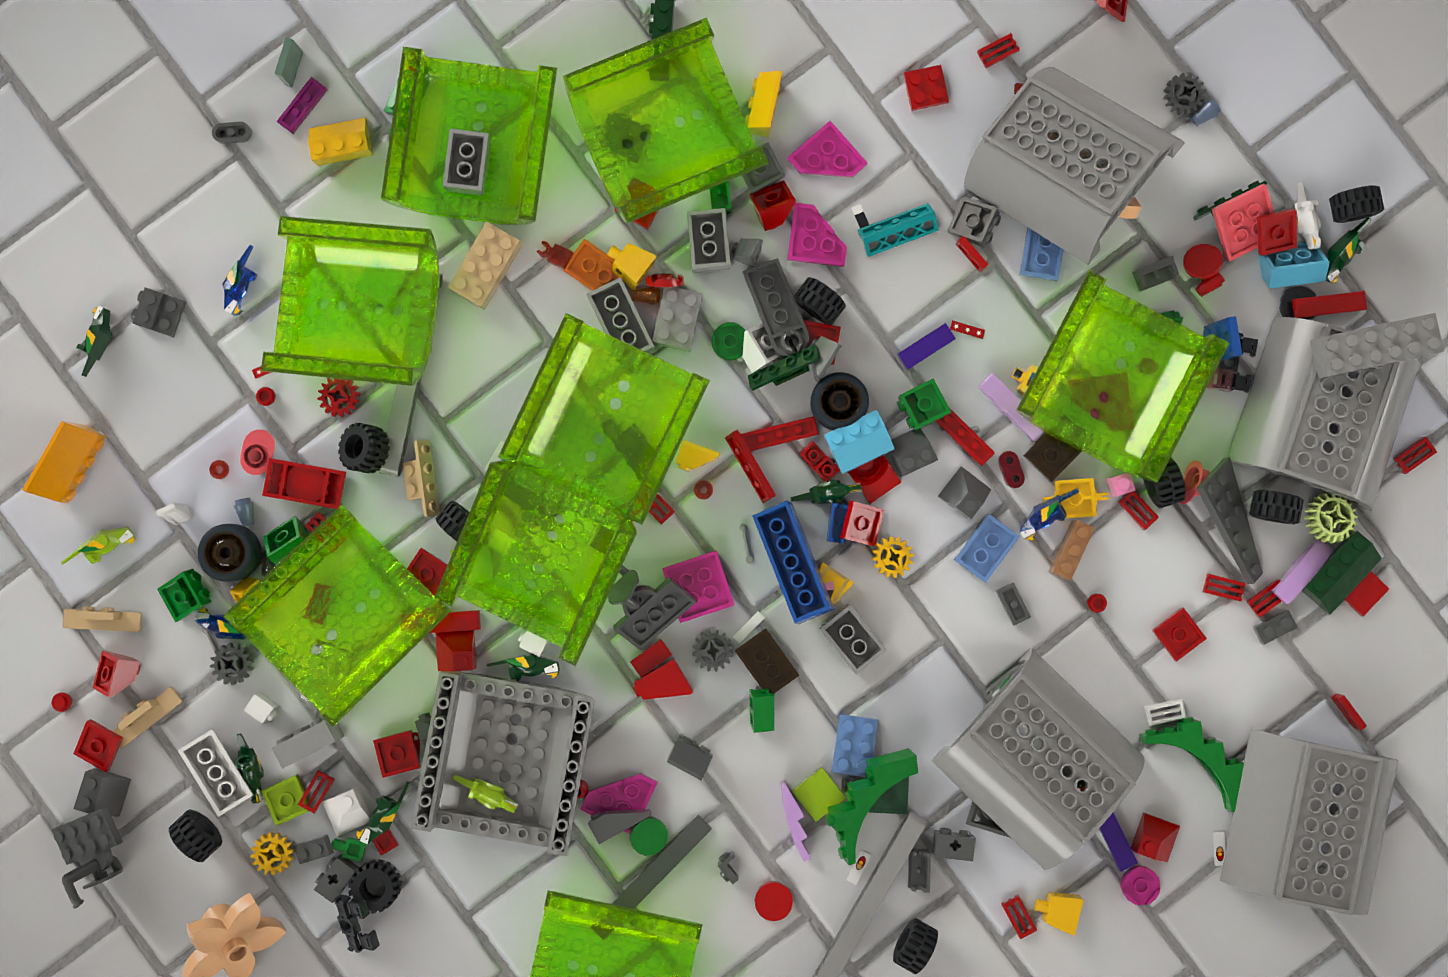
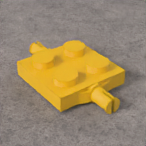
(1082, 503)

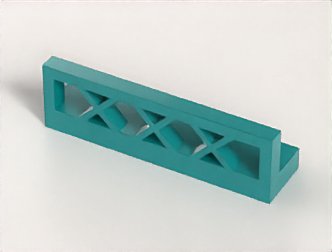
(898, 225)

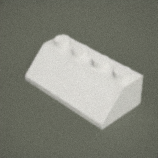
(215, 772)

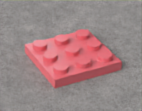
(1238, 221)

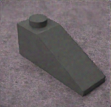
(747, 251)
(613, 822)

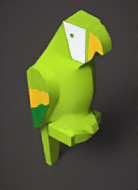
(102, 543)
(487, 794)

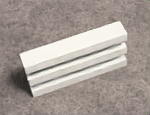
(1149, 715)

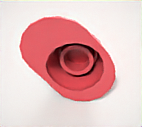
(256, 451)
(1192, 478)

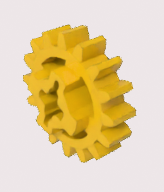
(888, 549)
(263, 853)

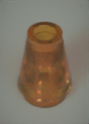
(646, 295)

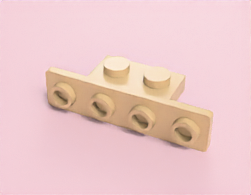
(420, 478)
(102, 619)
(146, 715)

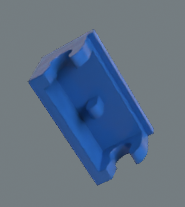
(836, 523)

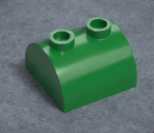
(284, 539)

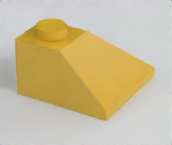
(694, 456)

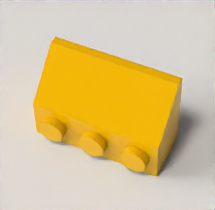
(763, 103)
(340, 142)

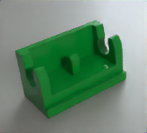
(721, 197)
(761, 710)

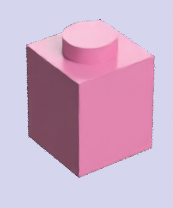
(1120, 484)

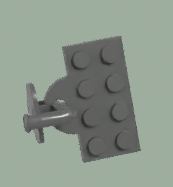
(651, 612)
(90, 842)

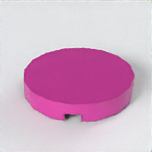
(1140, 885)

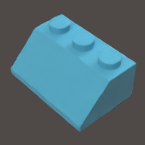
(1294, 267)
(859, 442)

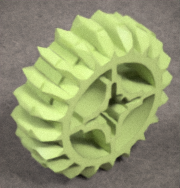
(1338, 511)

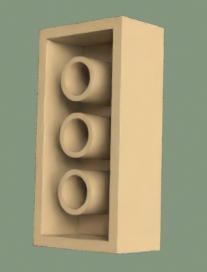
(485, 265)

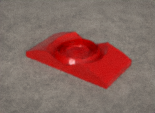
(875, 478)
(304, 483)

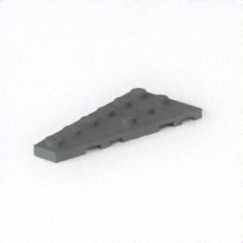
(1226, 508)

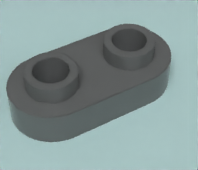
(232, 132)

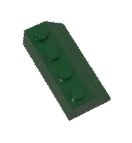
(1342, 572)

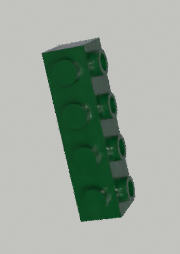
(663, 17)

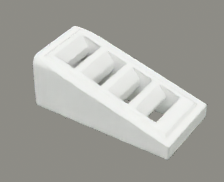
(175, 513)

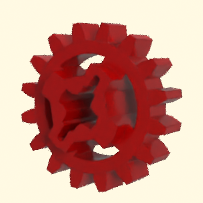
(341, 388)

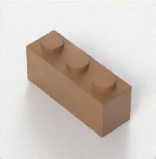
(1071, 549)

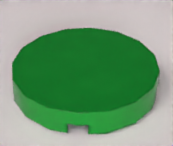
(728, 341)
(648, 836)

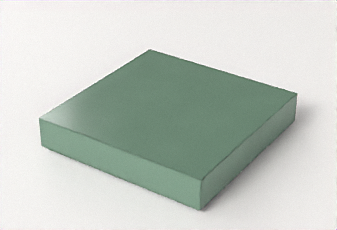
(288, 62)

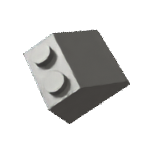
(912, 452)
(690, 757)
(102, 790)

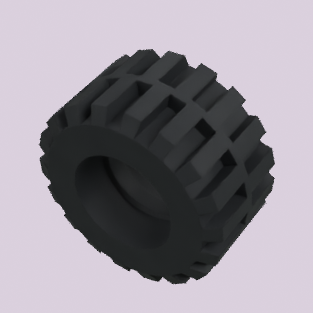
(1356, 204)
(819, 301)
(363, 448)
(1169, 488)
(1276, 507)
(452, 519)
(195, 835)
(386, 875)
(915, 946)

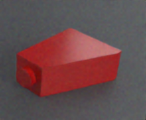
(663, 682)

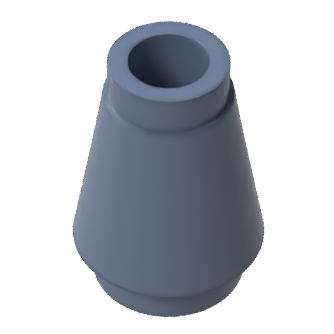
(1206, 112)
(244, 510)

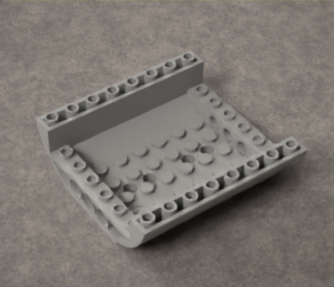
(1047, 180)
(1293, 409)
(471, 741)
(1026, 786)
(1287, 819)

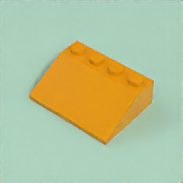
(65, 462)

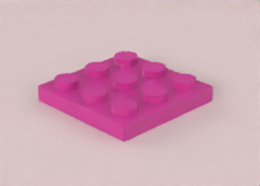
(705, 581)

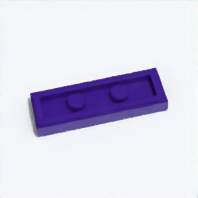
(926, 346)
(1117, 843)

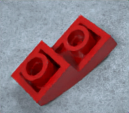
(819, 461)

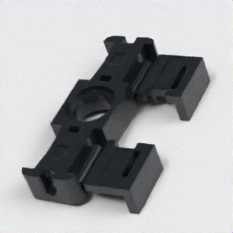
(1240, 382)
(350, 925)

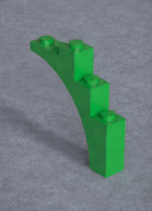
(1209, 752)
(861, 795)

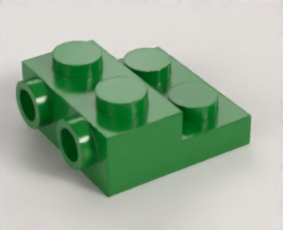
(923, 405)
(184, 594)

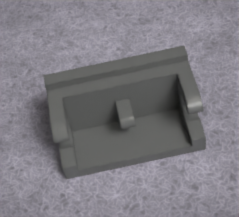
(1155, 273)
(919, 870)

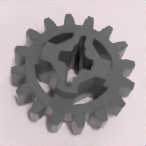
(1184, 85)
(703, 652)
(225, 668)

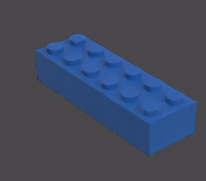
(793, 562)

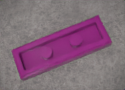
(302, 105)

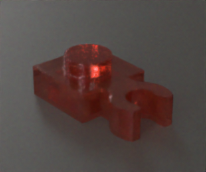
(557, 255)

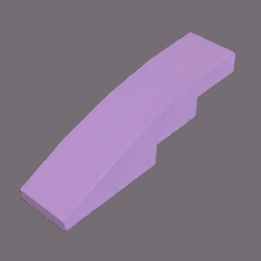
(1007, 404)
(1302, 571)
(793, 814)

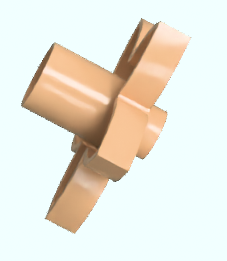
(229, 938)

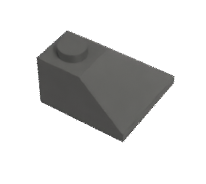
(827, 352)
(965, 493)

